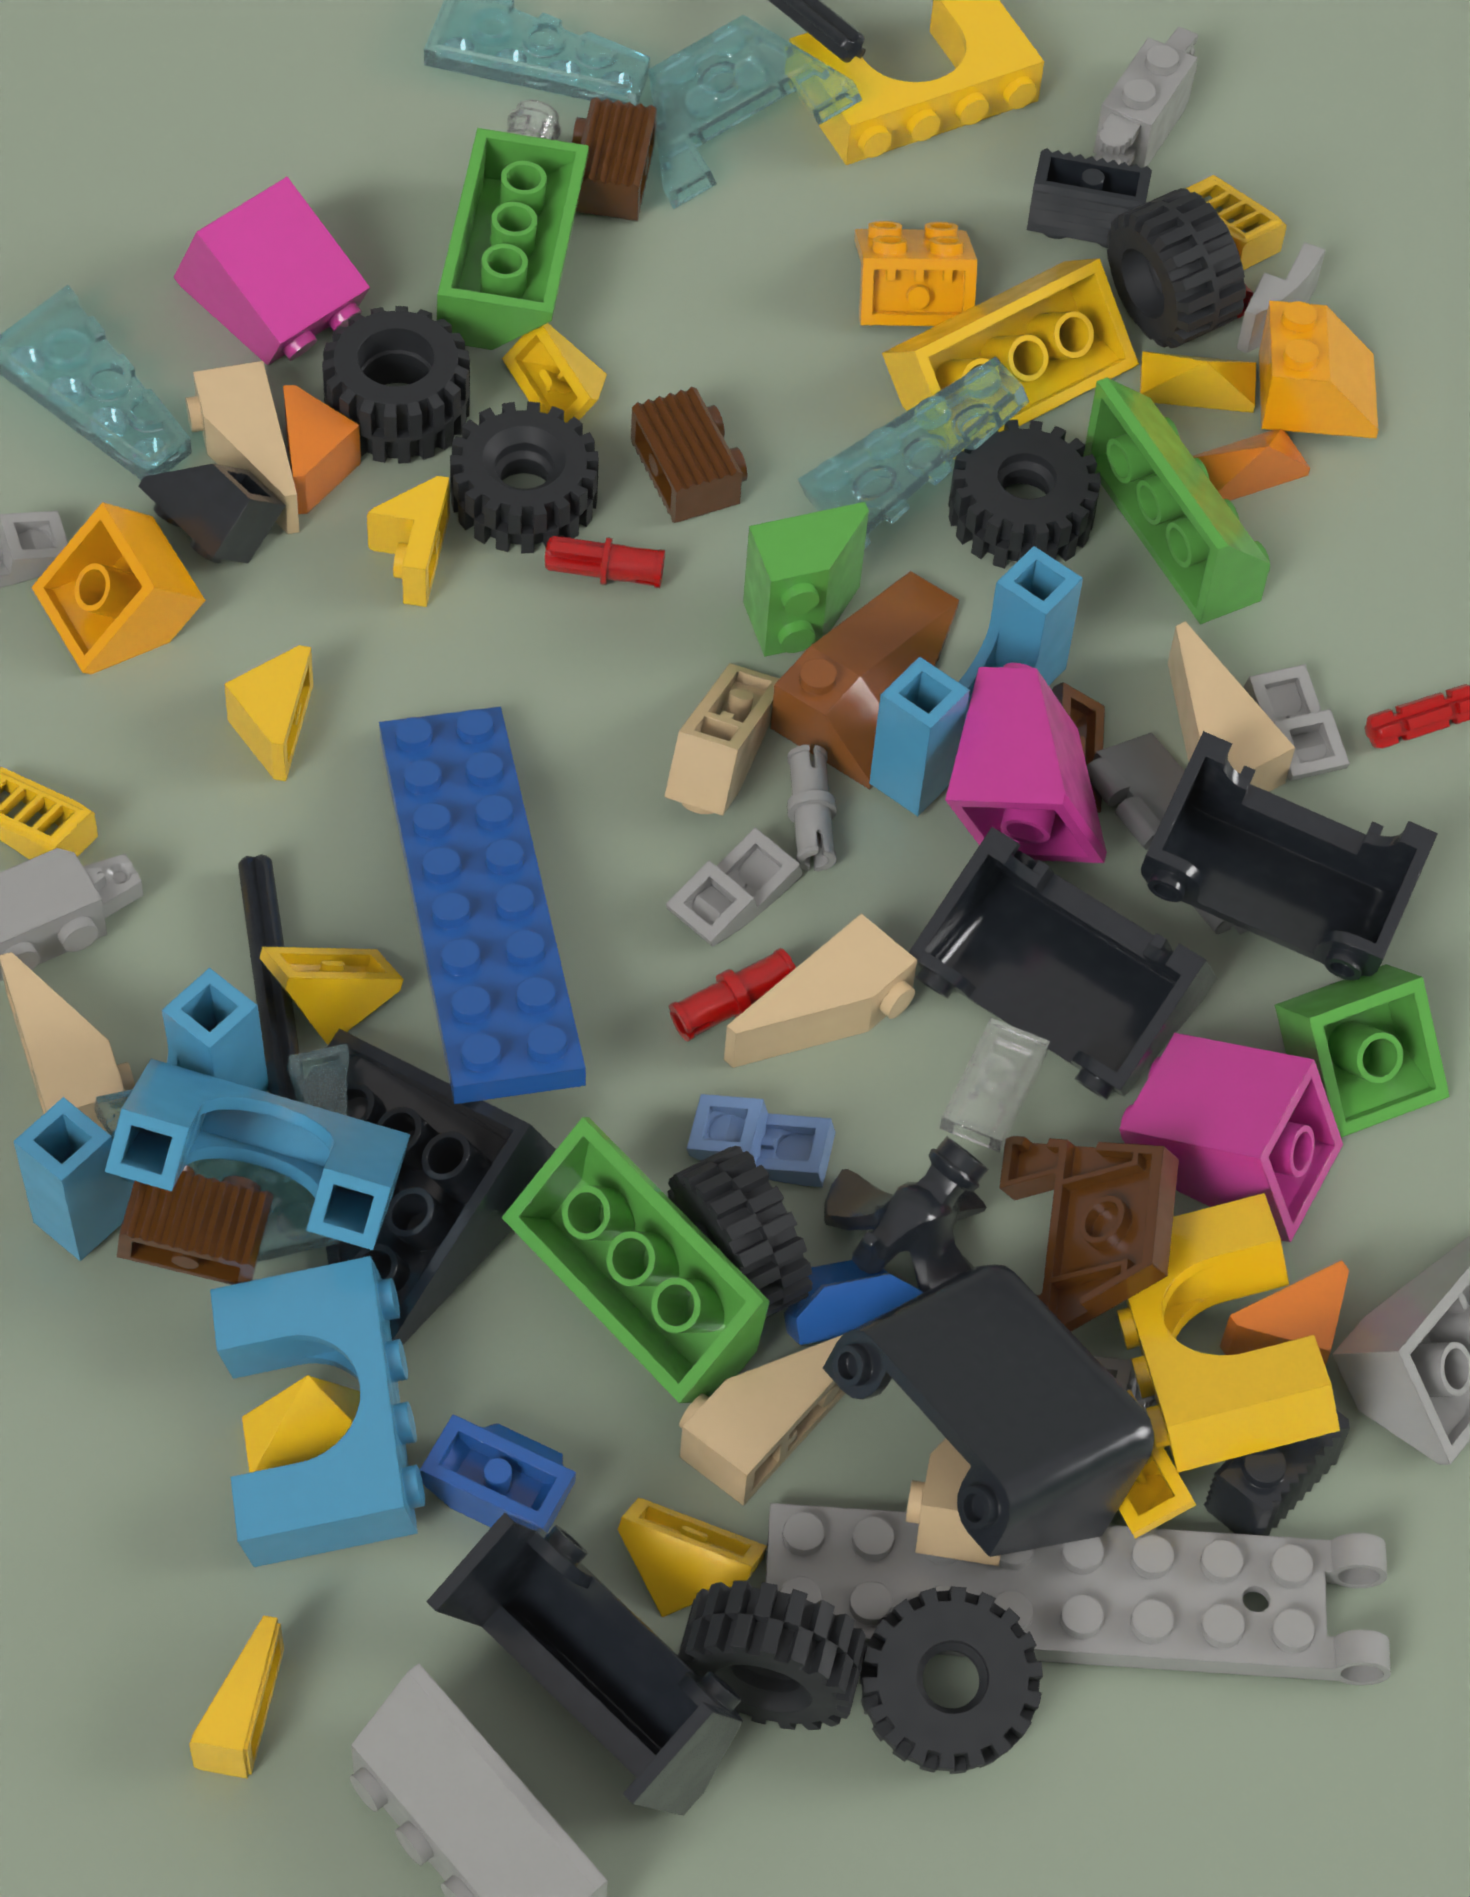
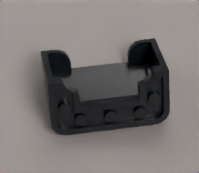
(1283, 866)
(1060, 966)
(1016, 1397)

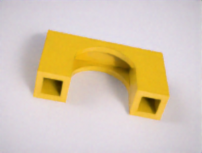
(992, 75)
(1223, 1403)

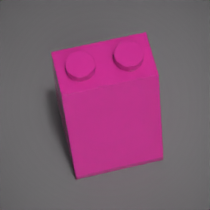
(272, 274)
(1025, 769)
(1238, 1125)

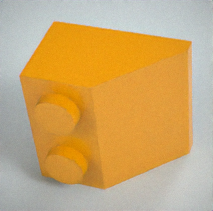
(1315, 373)
(117, 589)

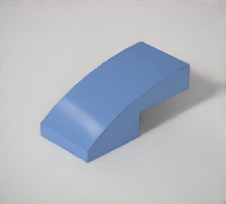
(786, 1145)

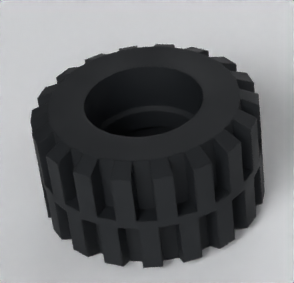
(1176, 268)
(405, 350)

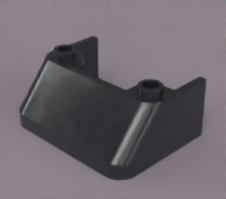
(596, 1659)

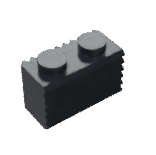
(1083, 195)
(1262, 1487)

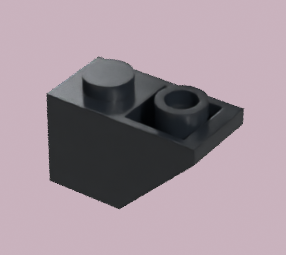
(217, 507)

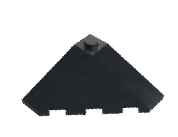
(453, 1183)

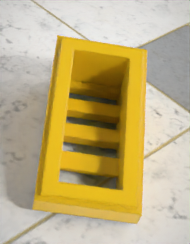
(1262, 227)
(75, 821)
(235, 1720)

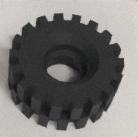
(530, 445)
(1012, 524)
(746, 1222)
(776, 1652)
(941, 1735)

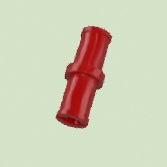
(729, 994)

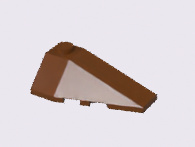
(837, 683)

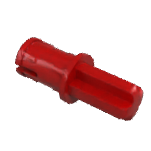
(605, 560)

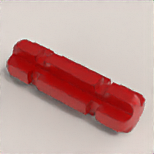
(1419, 717)

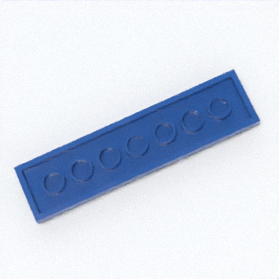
(480, 907)

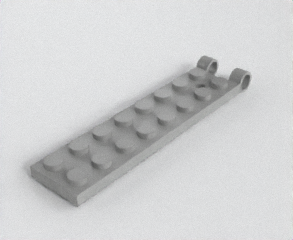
(1111, 1597)

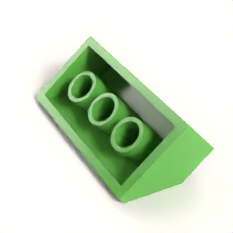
(510, 236)
(1173, 504)
(640, 1265)

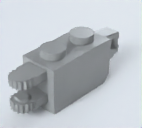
(1147, 100)
(60, 905)

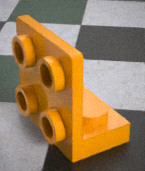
(914, 273)

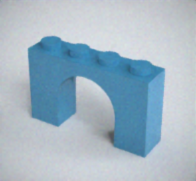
(927, 709)
(192, 1117)
(66, 1153)
(363, 1483)

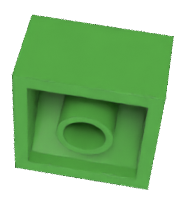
(803, 575)
(1369, 1045)

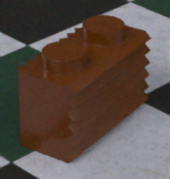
(618, 157)
(687, 454)
(198, 1226)

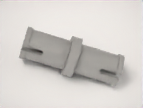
(811, 808)

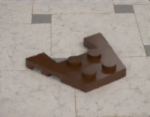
(1105, 1222)

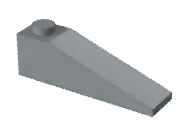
(1413, 1359)

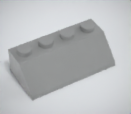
(462, 1802)

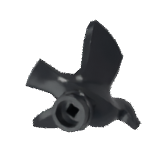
(913, 1218)

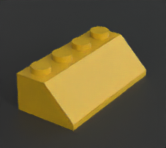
(1049, 332)

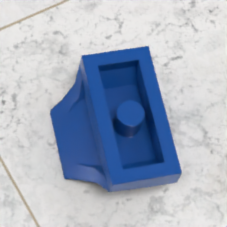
(843, 1300)
(496, 1472)

